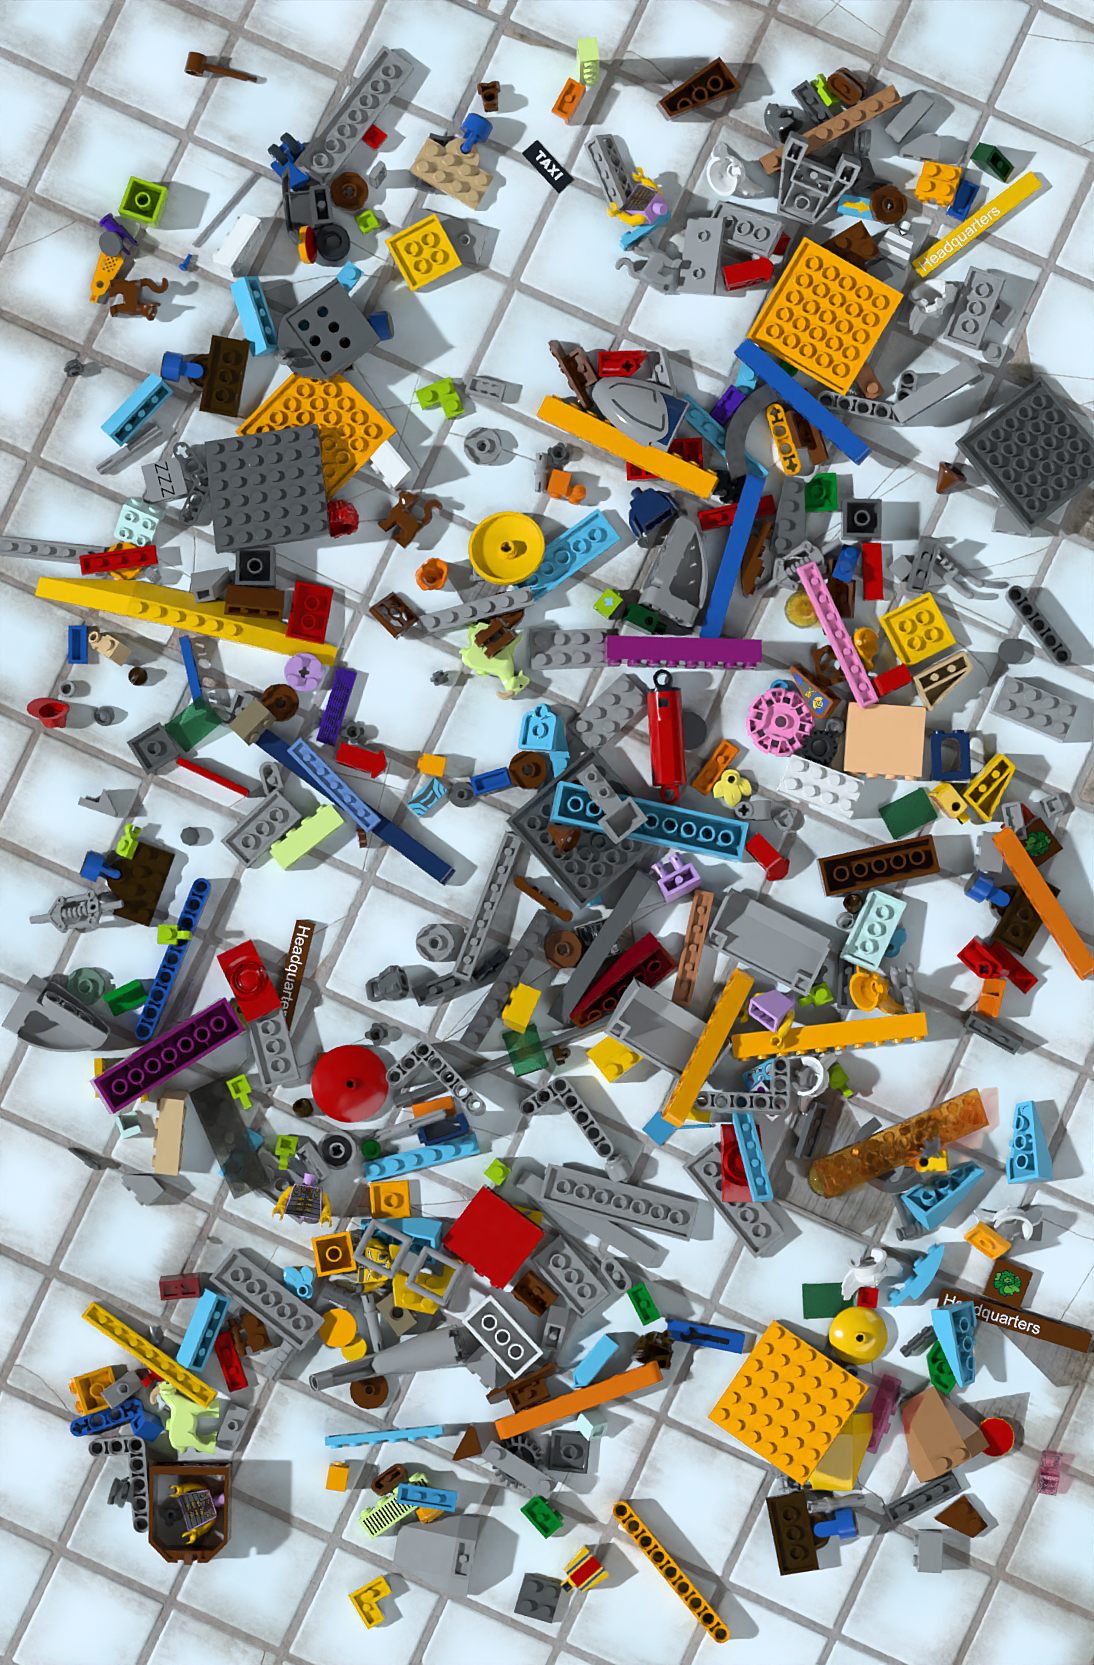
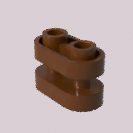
(847, 86)
(484, 636)

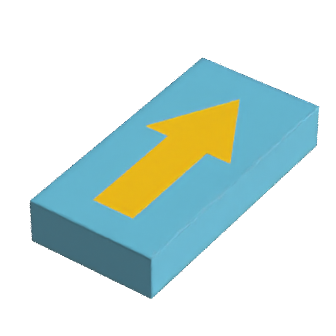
(854, 207)

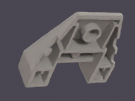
(809, 187)

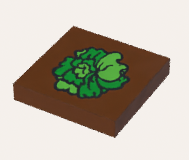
(1040, 842)
(1007, 1283)

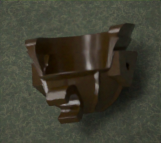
(654, 1347)

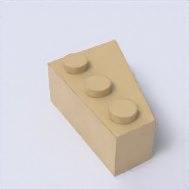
(940, 678)

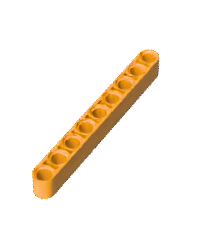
(708, 1047)
(667, 1561)

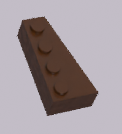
(703, 88)

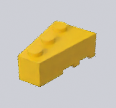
(987, 786)

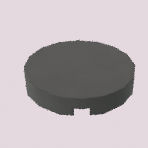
(694, 730)

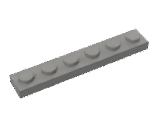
(477, 610)

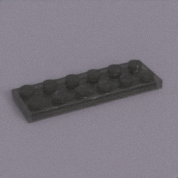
(229, 1138)

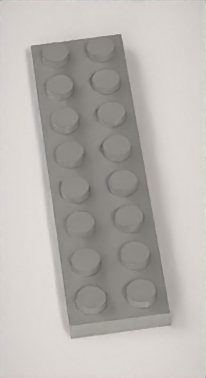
(354, 116)
(618, 1202)

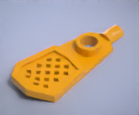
(103, 275)

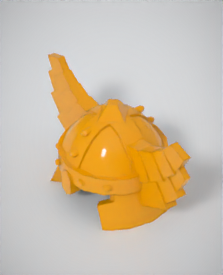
(871, 991)

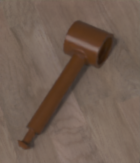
(197, 64)

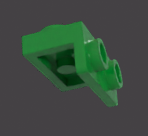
(542, 1516)

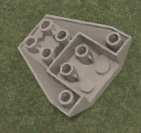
(439, 1551)

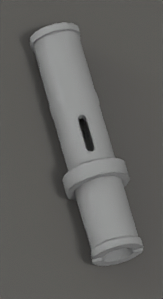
(371, 1315)
(828, 1504)

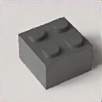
(861, 519)
(256, 567)

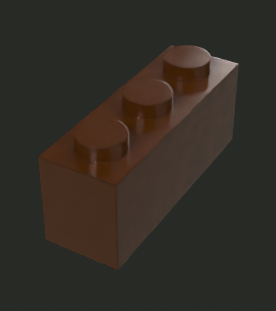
(254, 602)

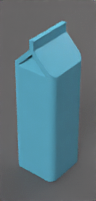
(594, 1361)

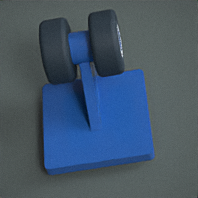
(285, 156)

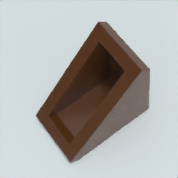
(469, 1445)

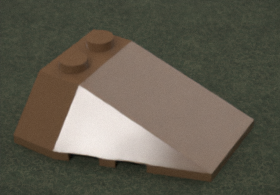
(938, 1434)

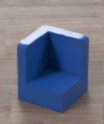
(147, 1425)

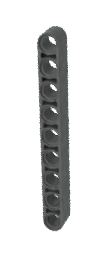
(601, 946)

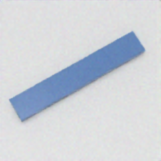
(334, 785)

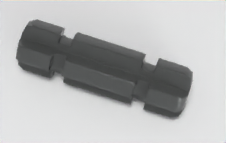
(916, 1341)

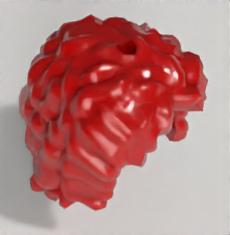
(342, 518)

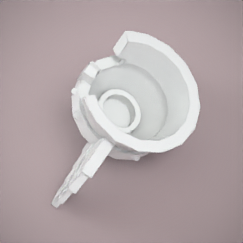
(728, 173)
(929, 300)
(812, 1079)
(1011, 1221)
(870, 1272)

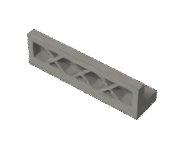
(606, 171)

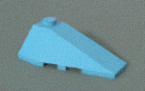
(1029, 1152)
(938, 1198)
(421, 1230)
(955, 1333)

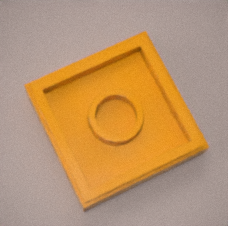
(390, 1199)
(987, 1241)

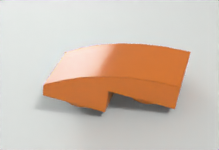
(438, 1103)

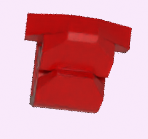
(747, 273)
(611, 362)
(891, 680)
(361, 760)
(767, 857)
(978, 954)

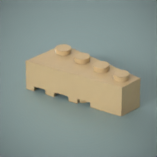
(170, 1131)

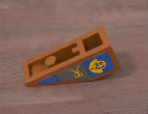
(815, 694)

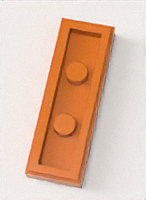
(714, 767)

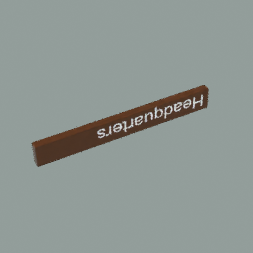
(295, 968)
(1021, 1322)

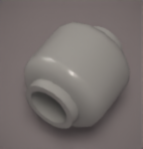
(618, 1168)

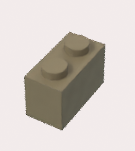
(252, 722)

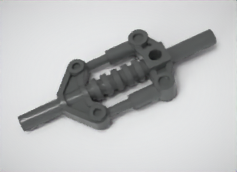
(866, 177)

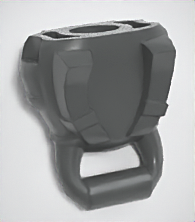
(391, 984)

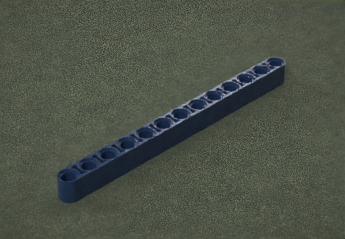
(385, 829)

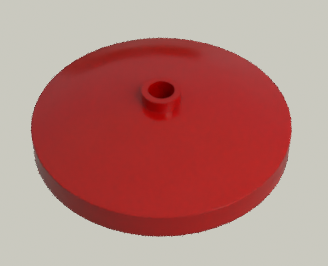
(347, 1064)

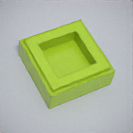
(367, 222)

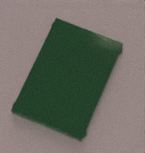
(193, 724)
(908, 813)
(525, 1051)
(823, 1300)

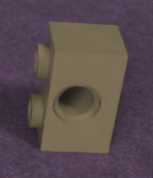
(398, 1324)

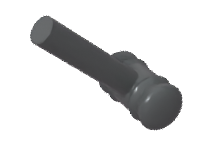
(908, 1230)

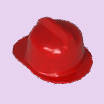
(49, 711)

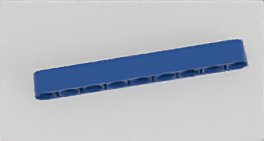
(802, 401)
(732, 556)
(174, 969)

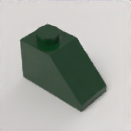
(992, 161)

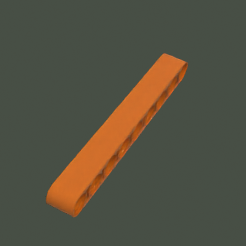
(1044, 902)
(578, 1400)

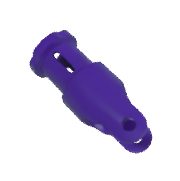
(110, 224)

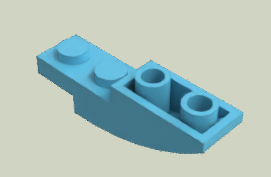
(925, 1270)

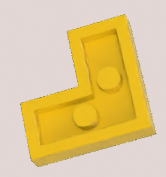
(365, 1600)

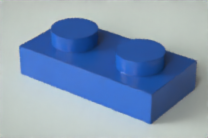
(846, 563)

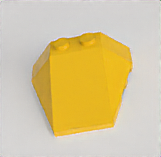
(844, 1458)

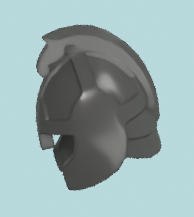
(781, 121)

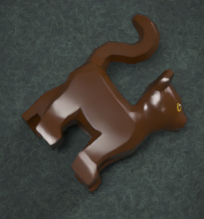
(132, 297)
(407, 521)

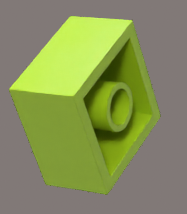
(143, 202)

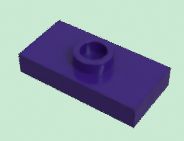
(727, 405)

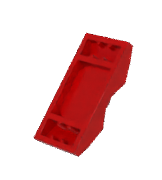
(688, 448)
(249, 981)
(734, 1178)

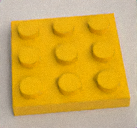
(423, 252)
(917, 630)

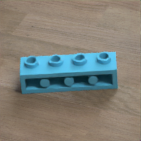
(255, 316)
(136, 409)
(203, 1330)

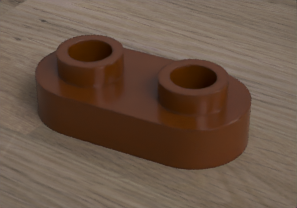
(389, 1479)

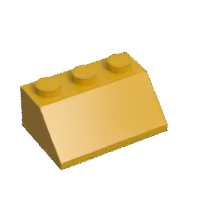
(612, 1058)

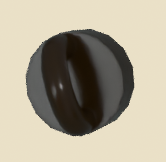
(138, 676)
(853, 903)
(559, 1055)
(303, 1108)

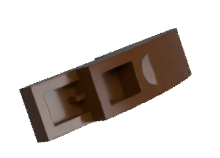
(751, 565)

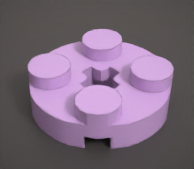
(297, 663)

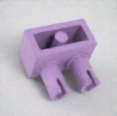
(679, 882)

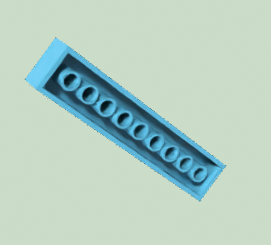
(665, 826)

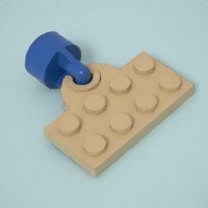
(455, 166)

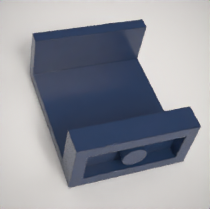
(423, 1138)

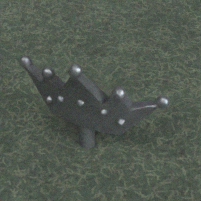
(930, 1148)

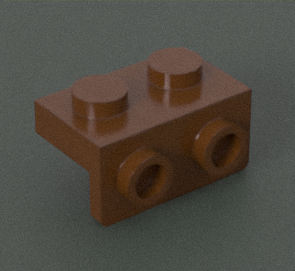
(534, 1293)

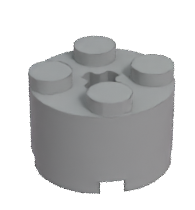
(348, 1148)

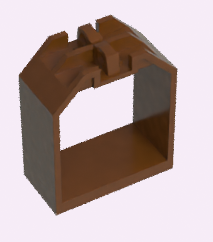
(188, 1553)

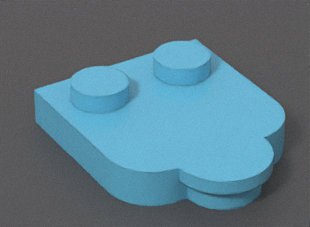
(539, 729)

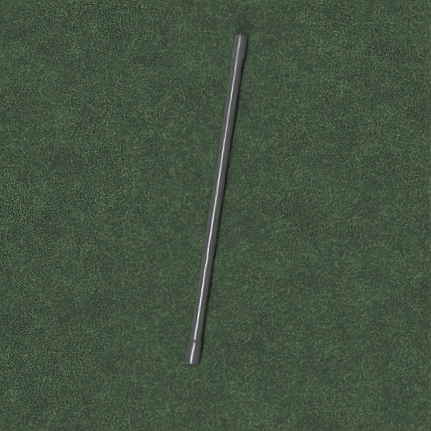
(409, 1097)

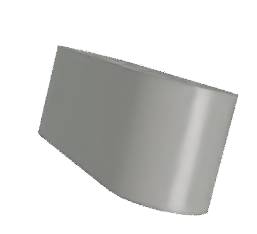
(909, 116)

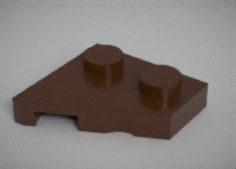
(962, 1517)

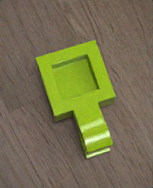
(826, 94)
(128, 843)
(170, 934)
(818, 995)
(837, 1079)
(239, 1089)
(286, 1148)

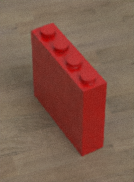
(493, 1237)

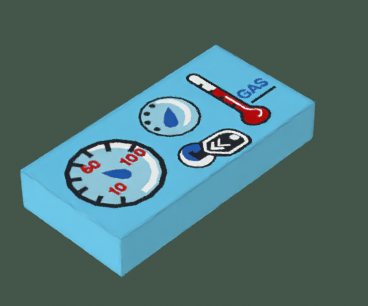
(761, 1072)

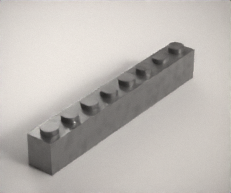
(507, 980)

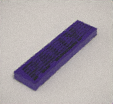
(336, 707)

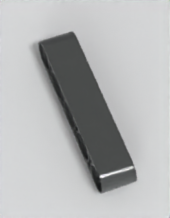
(1036, 615)

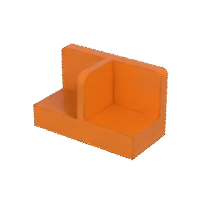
(569, 100)
(991, 997)

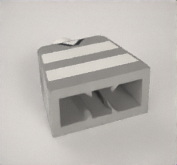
(897, 245)

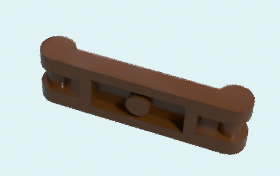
(536, 894)

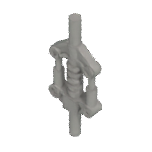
(781, 576)
(93, 909)

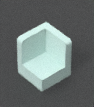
(129, 1124)
(592, 1423)

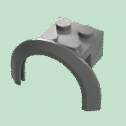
(305, 207)
(880, 1181)

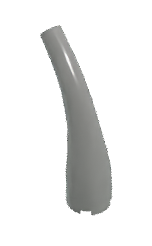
(421, 1353)

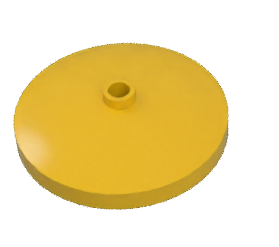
(505, 533)

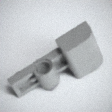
(620, 816)

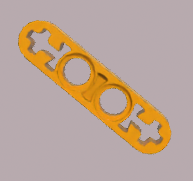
(781, 440)

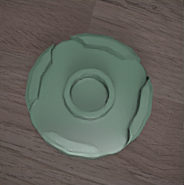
(86, 985)

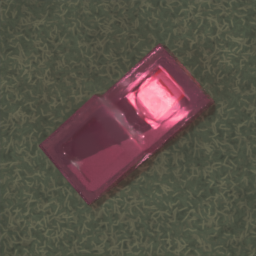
(1049, 1473)

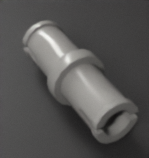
(541, 472)

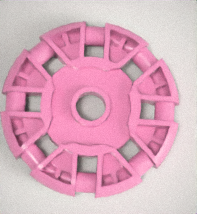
(768, 724)

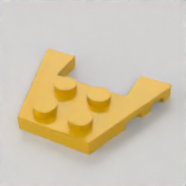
(411, 1300)

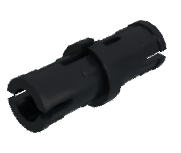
(489, 966)

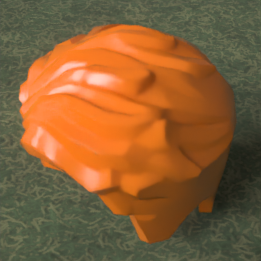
(432, 574)

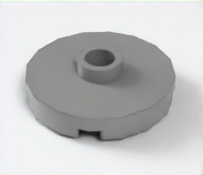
(475, 439)
(424, 940)

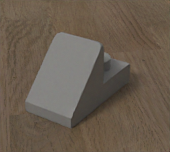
(104, 806)

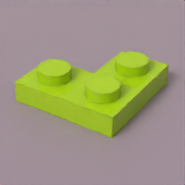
(443, 393)

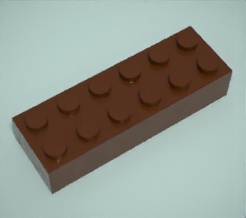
(878, 865)

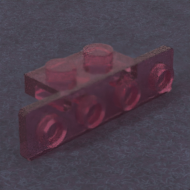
(882, 1408)

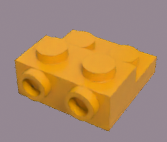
(938, 184)
(88, 1389)

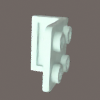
(138, 522)

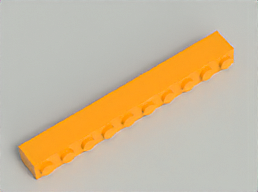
(613, 441)
(831, 1034)

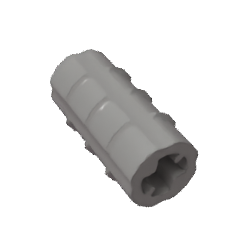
(280, 1361)

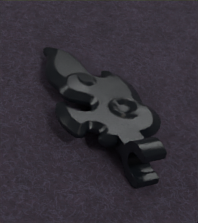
(733, 487)

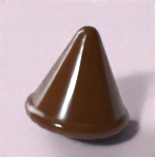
(948, 477)
(565, 837)

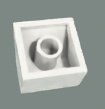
(391, 466)

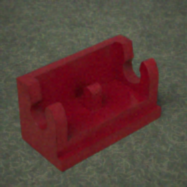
(179, 1286)

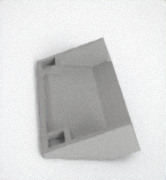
(768, 942)
(658, 1029)

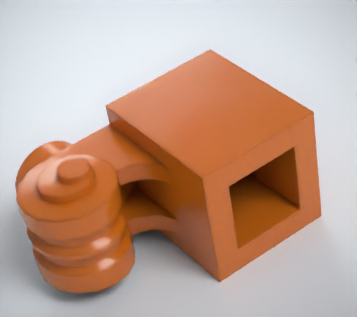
(560, 488)

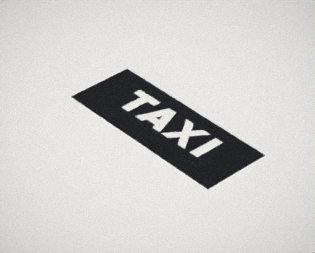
(547, 166)

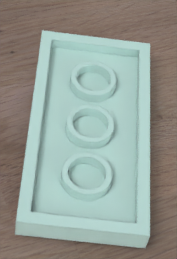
(873, 930)

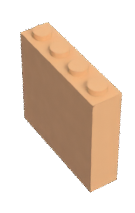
(884, 741)

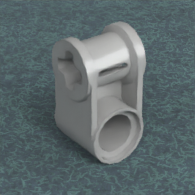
(757, 810)

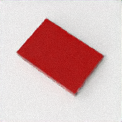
(309, 612)

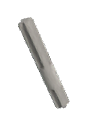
(128, 450)
(410, 1125)

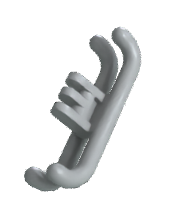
(948, 569)
(906, 995)

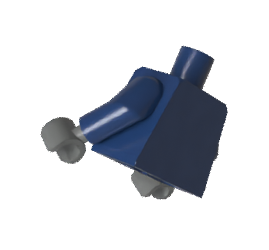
(650, 510)

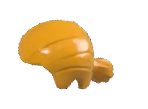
(866, 646)

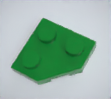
(821, 493)
(939, 1369)

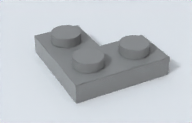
(239, 703)

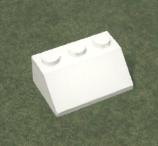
(238, 244)

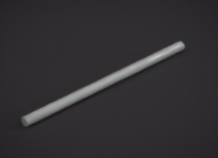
(225, 208)
(568, 1237)

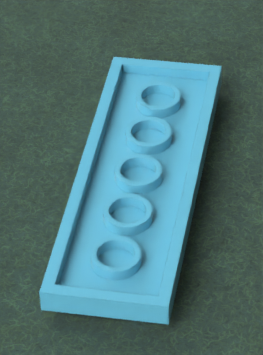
(571, 553)

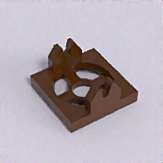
(399, 606)
(817, 656)

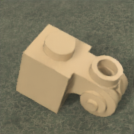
(109, 647)

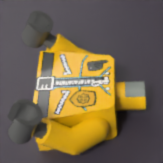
(370, 1279)

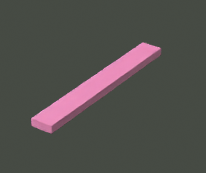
(837, 634)

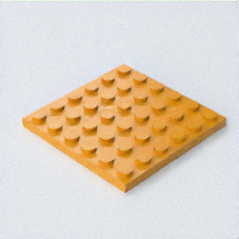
(824, 316)
(346, 421)
(788, 1402)

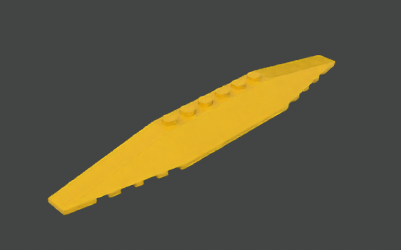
(179, 611)

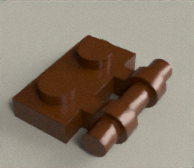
(255, 1331)

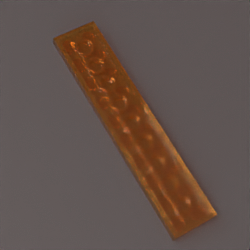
(899, 1143)

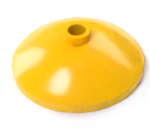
(853, 1322)

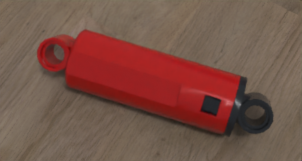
(666, 737)

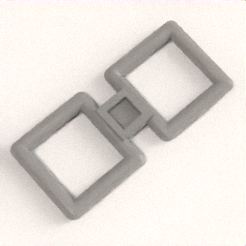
(409, 1262)

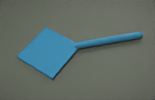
(660, 1129)

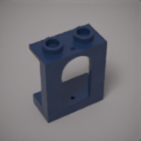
(936, 763)

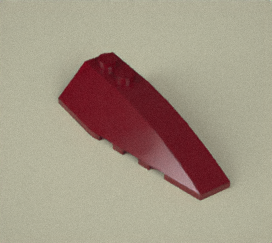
(643, 961)

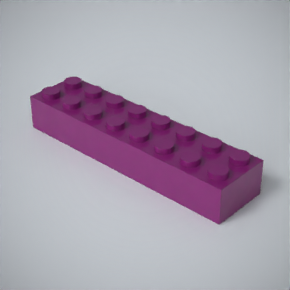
(682, 651)
(167, 1055)

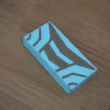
(427, 797)

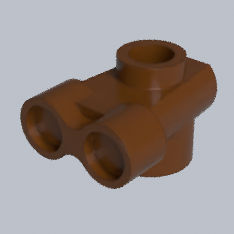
(489, 95)

